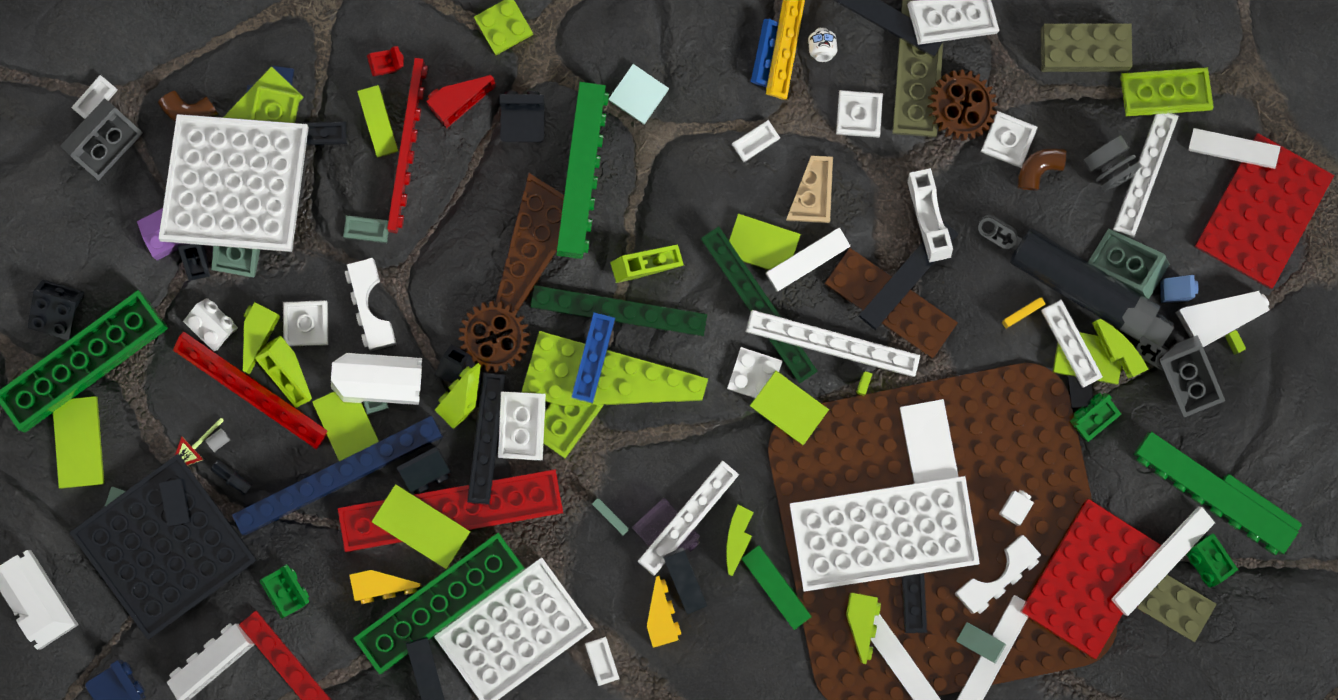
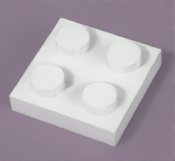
(752, 372)

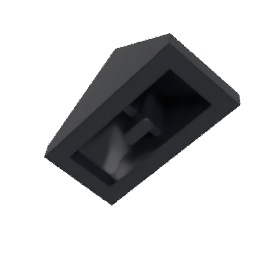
(194, 260)

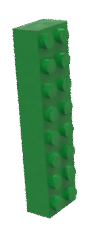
(81, 361)
(439, 602)

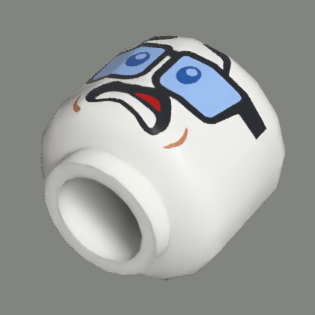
(822, 45)

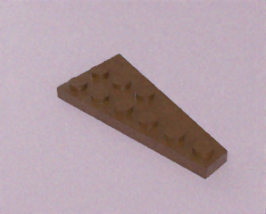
(532, 242)

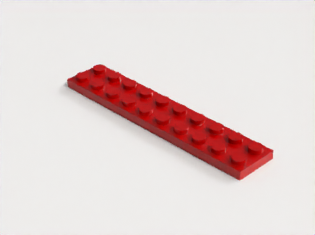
(511, 501)

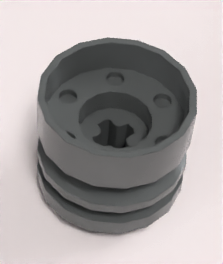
(1112, 163)

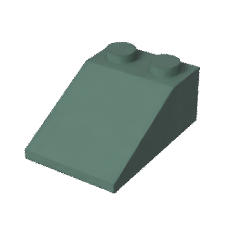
(235, 260)
(1130, 262)

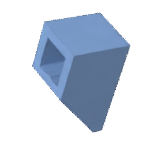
(1178, 289)

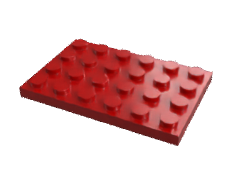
(1264, 215)
(1084, 576)

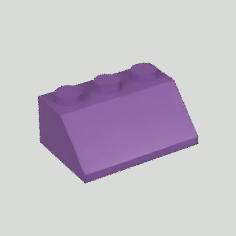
(150, 231)

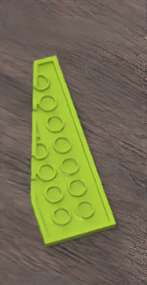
(621, 381)

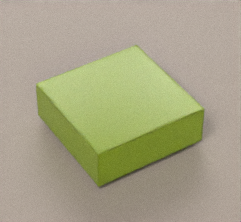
(1235, 342)
(864, 383)

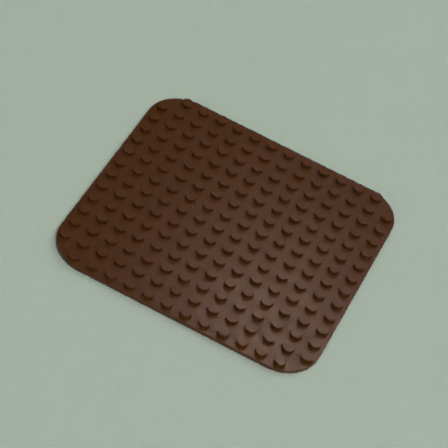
(1006, 437)

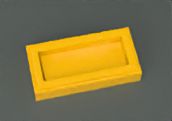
(1022, 313)

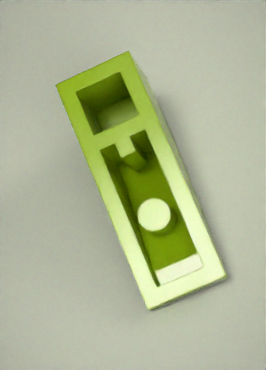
(646, 263)
(257, 330)
(283, 368)

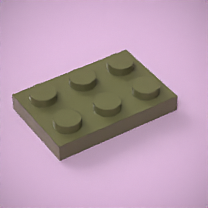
(1178, 607)

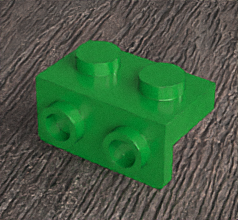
(1095, 417)
(285, 591)

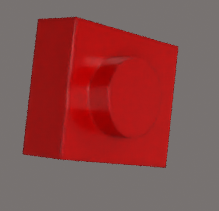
(385, 61)

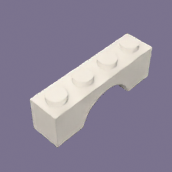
(933, 231)
(363, 278)
(1019, 556)

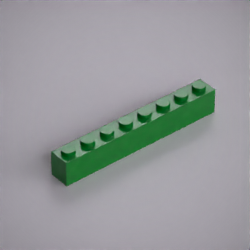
(581, 169)
(1215, 493)

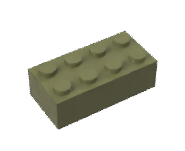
(1086, 47)

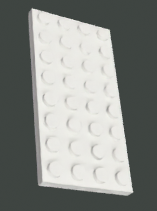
(884, 533)

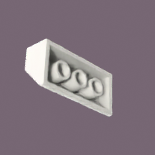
(210, 663)

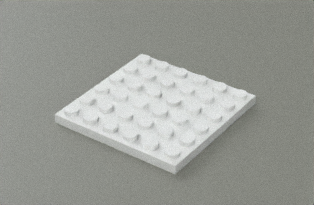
(234, 183)

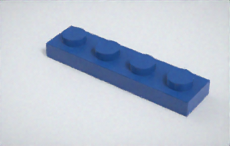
(593, 358)

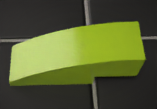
(377, 121)
(1119, 348)
(737, 538)

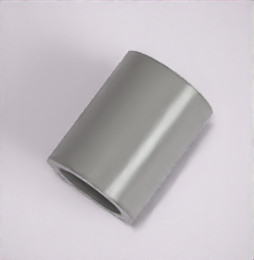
(217, 440)

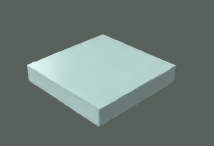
(638, 94)

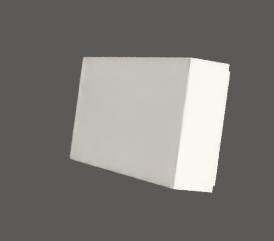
(93, 96)
(755, 141)
(602, 661)

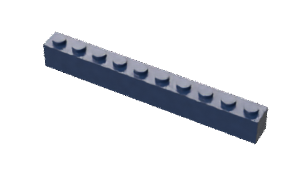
(337, 475)

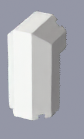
(377, 378)
(35, 600)

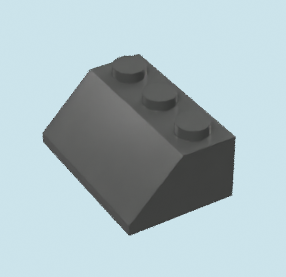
(101, 139)
(1191, 377)

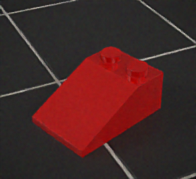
(456, 99)

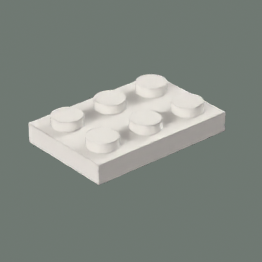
(521, 425)

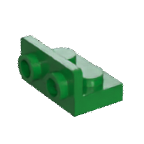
(1211, 561)

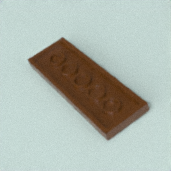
(911, 319)

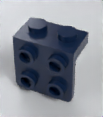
(116, 684)

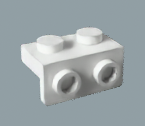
(210, 323)

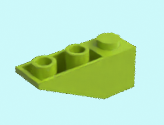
(461, 400)
(861, 616)

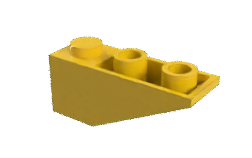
(375, 584)
(660, 622)

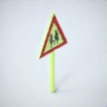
(188, 452)

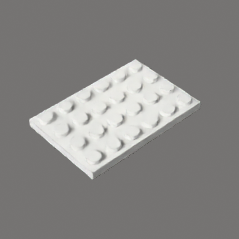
(514, 632)

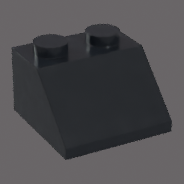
(424, 470)

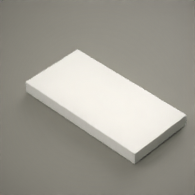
(951, 19)
(928, 441)

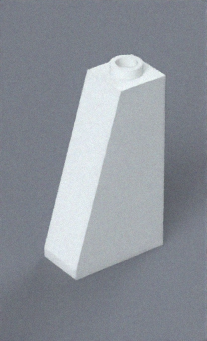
(1221, 316)

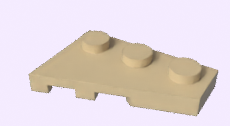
(814, 193)

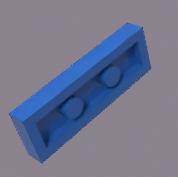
(764, 53)

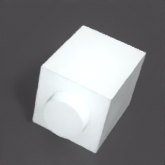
(1016, 507)

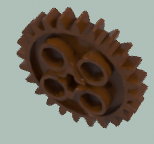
(944, 99)
(487, 317)

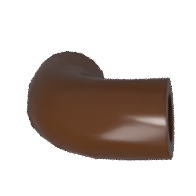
(173, 105)
(1039, 163)

